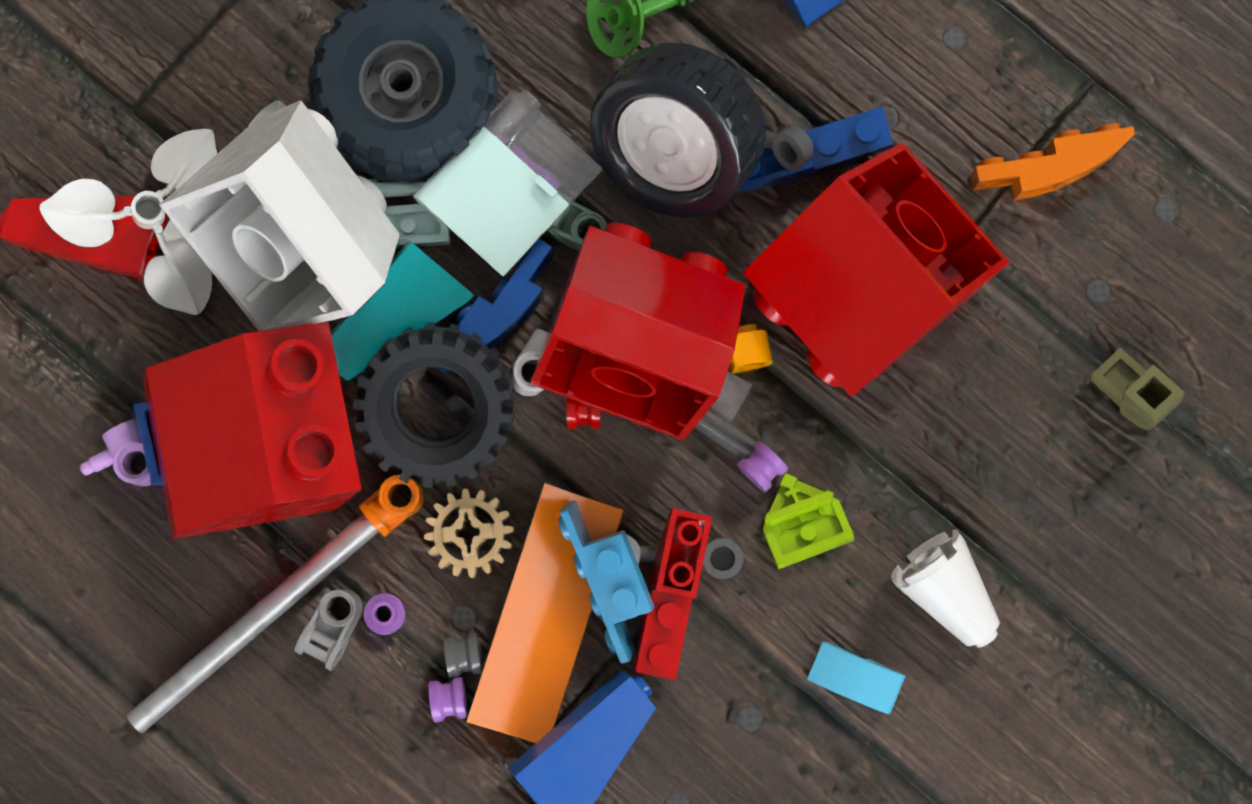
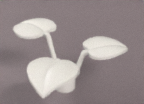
(85, 213)

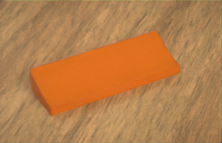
(540, 623)

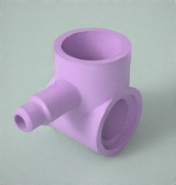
(123, 446)

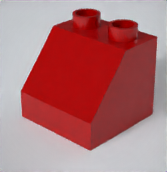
(873, 268)
(642, 331)
(251, 431)

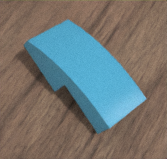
(856, 677)

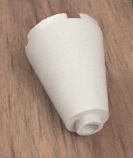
(949, 588)

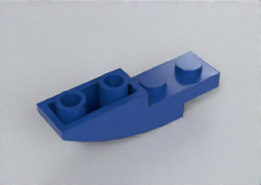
(833, 148)
(513, 300)

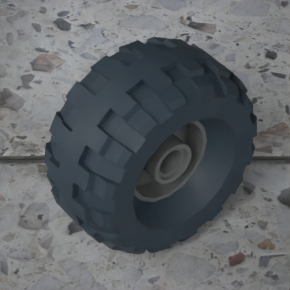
(393, 49)

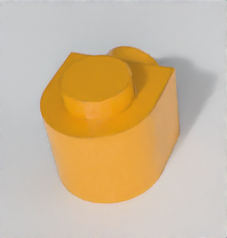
(751, 350)

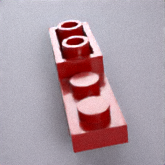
(672, 587)

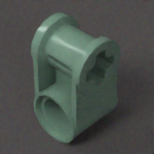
(571, 223)

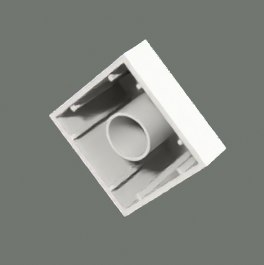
(287, 222)

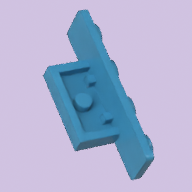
(612, 577)

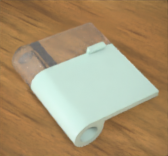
(508, 182)

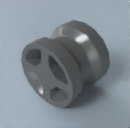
(463, 655)

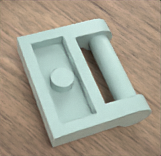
(412, 220)

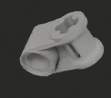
(330, 630)

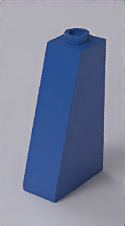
(586, 746)

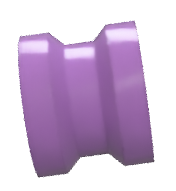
(762, 466)
(448, 699)

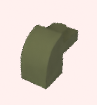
(1140, 394)

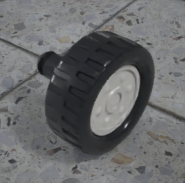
(678, 129)

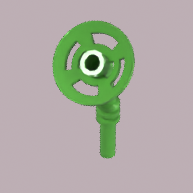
(621, 17)

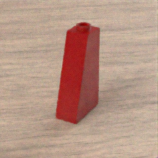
(124, 254)

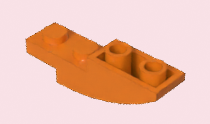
(1066, 161)

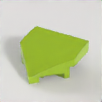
(804, 523)

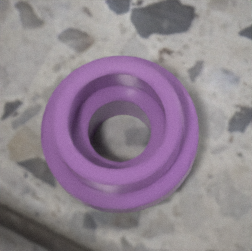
(397, 614)

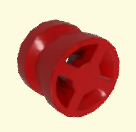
(582, 414)

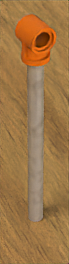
(378, 516)

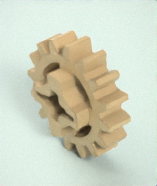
(451, 534)

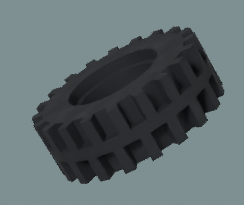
(414, 453)

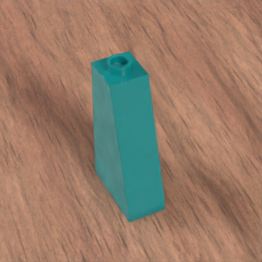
(412, 295)

